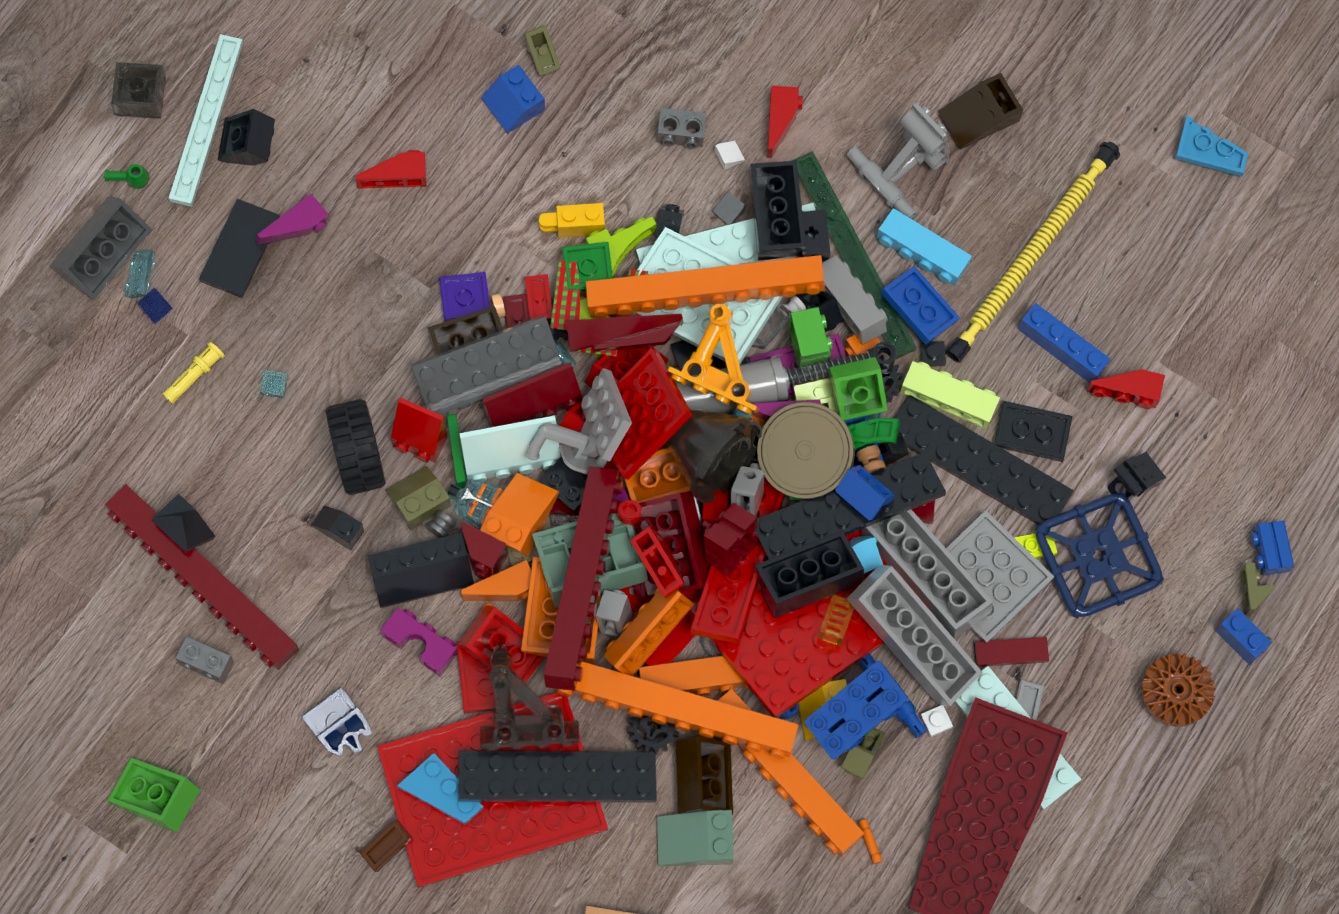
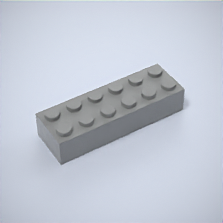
(930, 571)
(914, 635)

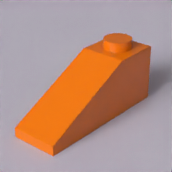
(506, 585)

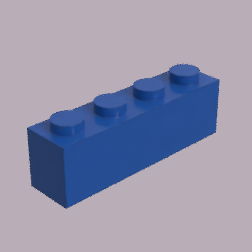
(1064, 343)

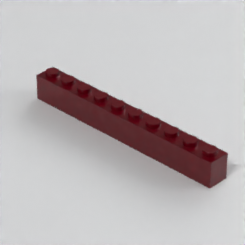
(203, 579)
(582, 579)

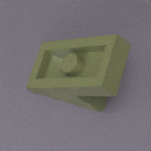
(541, 49)
(1253, 594)

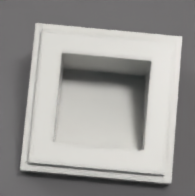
(728, 154)

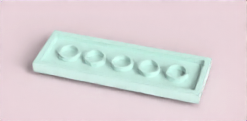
(991, 689)

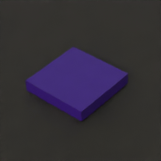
(463, 294)

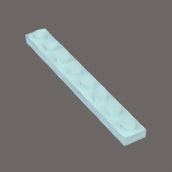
(206, 120)

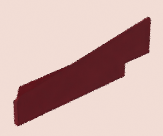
(622, 332)

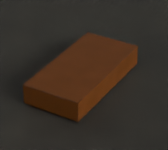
(386, 845)

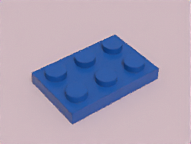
(920, 305)

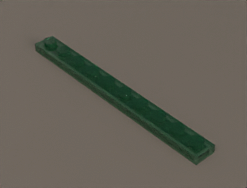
(851, 249)

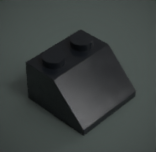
(246, 138)

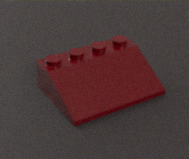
(679, 525)

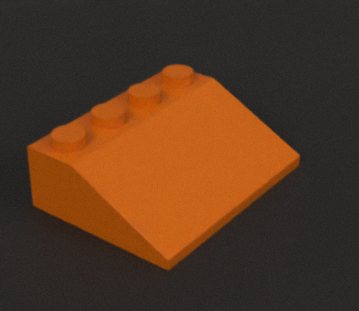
(542, 616)

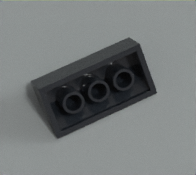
(777, 209)
(421, 570)
(809, 574)

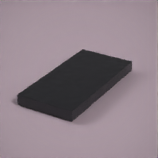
(236, 252)

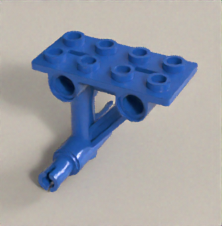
(860, 708)

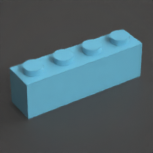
(923, 247)

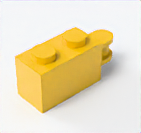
(574, 220)

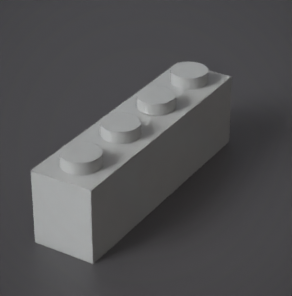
(854, 304)

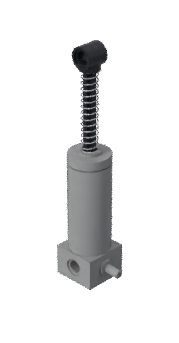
(771, 380)

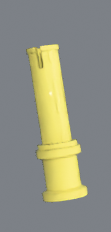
(200, 365)

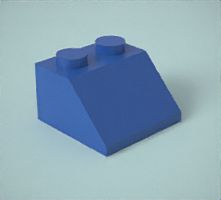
(513, 99)

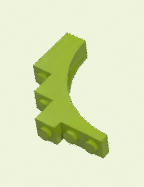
(619, 245)

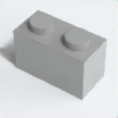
(613, 613)

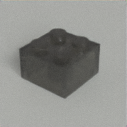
(138, 90)

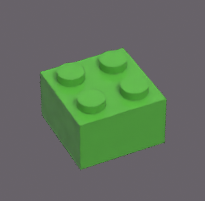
(809, 337)
(858, 389)

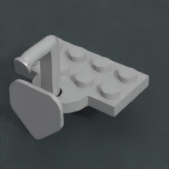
(601, 433)

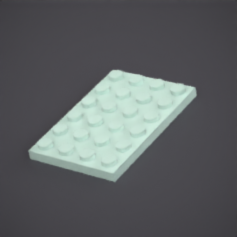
(677, 253)

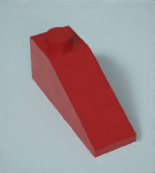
(782, 114)
(402, 170)
(658, 561)

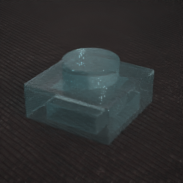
(274, 384)

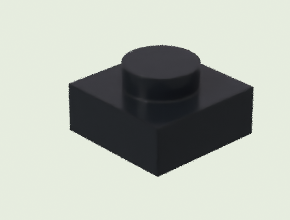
(933, 353)

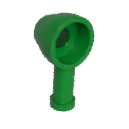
(134, 181)

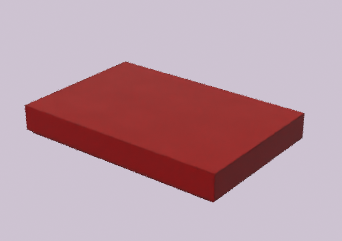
(475, 683)

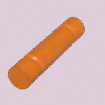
(870, 841)

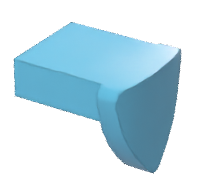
(867, 552)

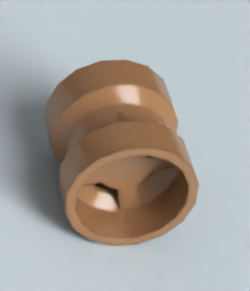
(871, 459)

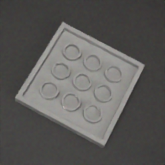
(1001, 569)

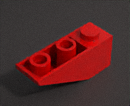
(1135, 387)

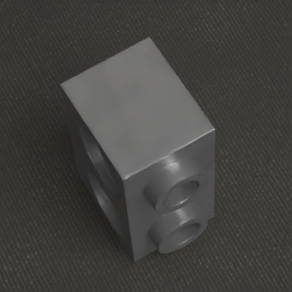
(681, 121)
(204, 660)

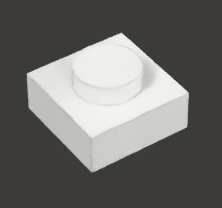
(936, 721)

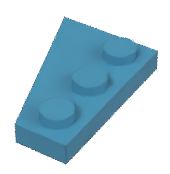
(1206, 149)
(439, 788)

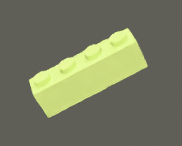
(950, 394)

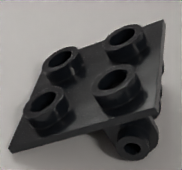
(567, 482)

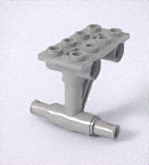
(925, 143)

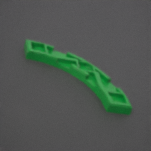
(872, 432)

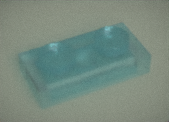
(139, 274)

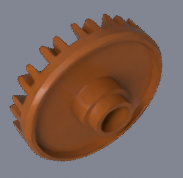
(1189, 678)

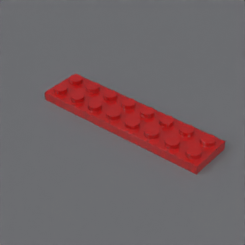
(728, 598)

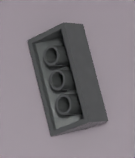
(101, 247)

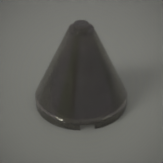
(712, 450)

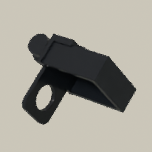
(1137, 475)

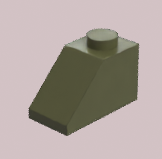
(861, 756)

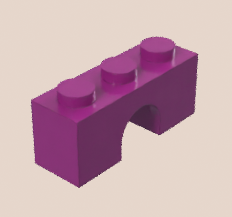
(404, 627)

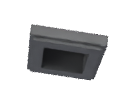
(729, 208)

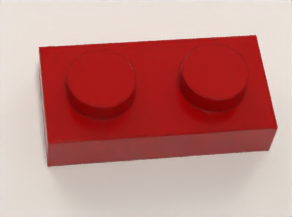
(538, 296)

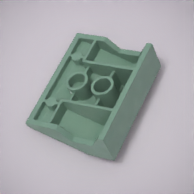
(622, 563)

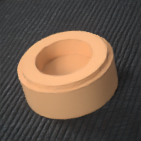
(498, 303)

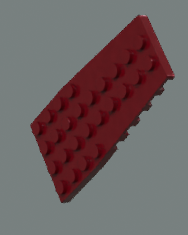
(985, 809)

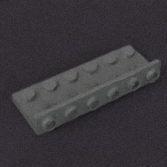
(486, 366)

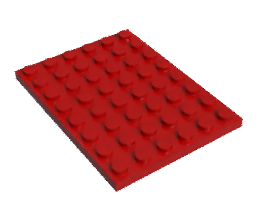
(783, 655)
(497, 833)

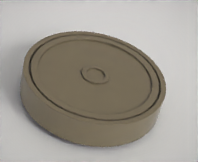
(805, 450)

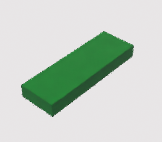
(456, 450)

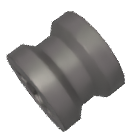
(441, 524)

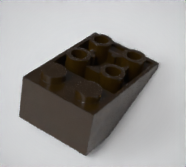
(981, 111)

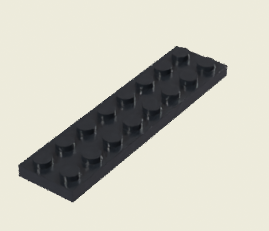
(981, 462)
(813, 519)
(556, 776)

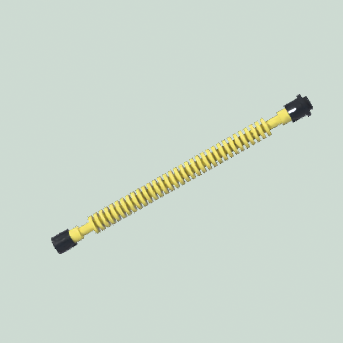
(1033, 251)

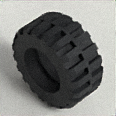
(355, 447)

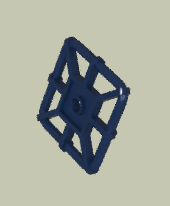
(1093, 569)

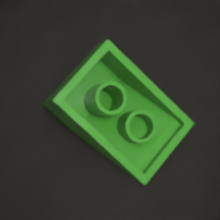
(154, 794)

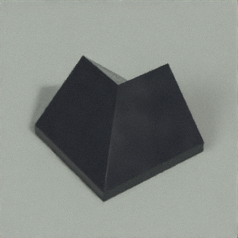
(183, 524)

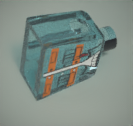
(474, 500)

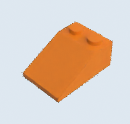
(520, 513)

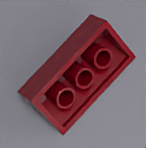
(534, 398)

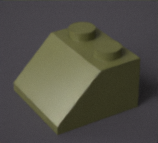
(418, 497)

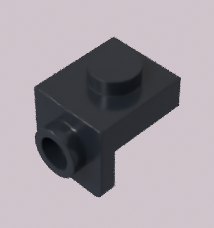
(669, 217)

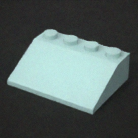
(503, 450)

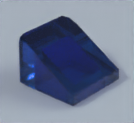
(154, 306)

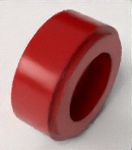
(629, 512)

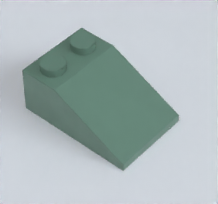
(695, 838)

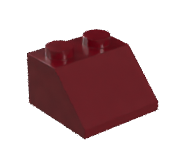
(484, 551)

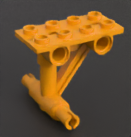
(712, 379)

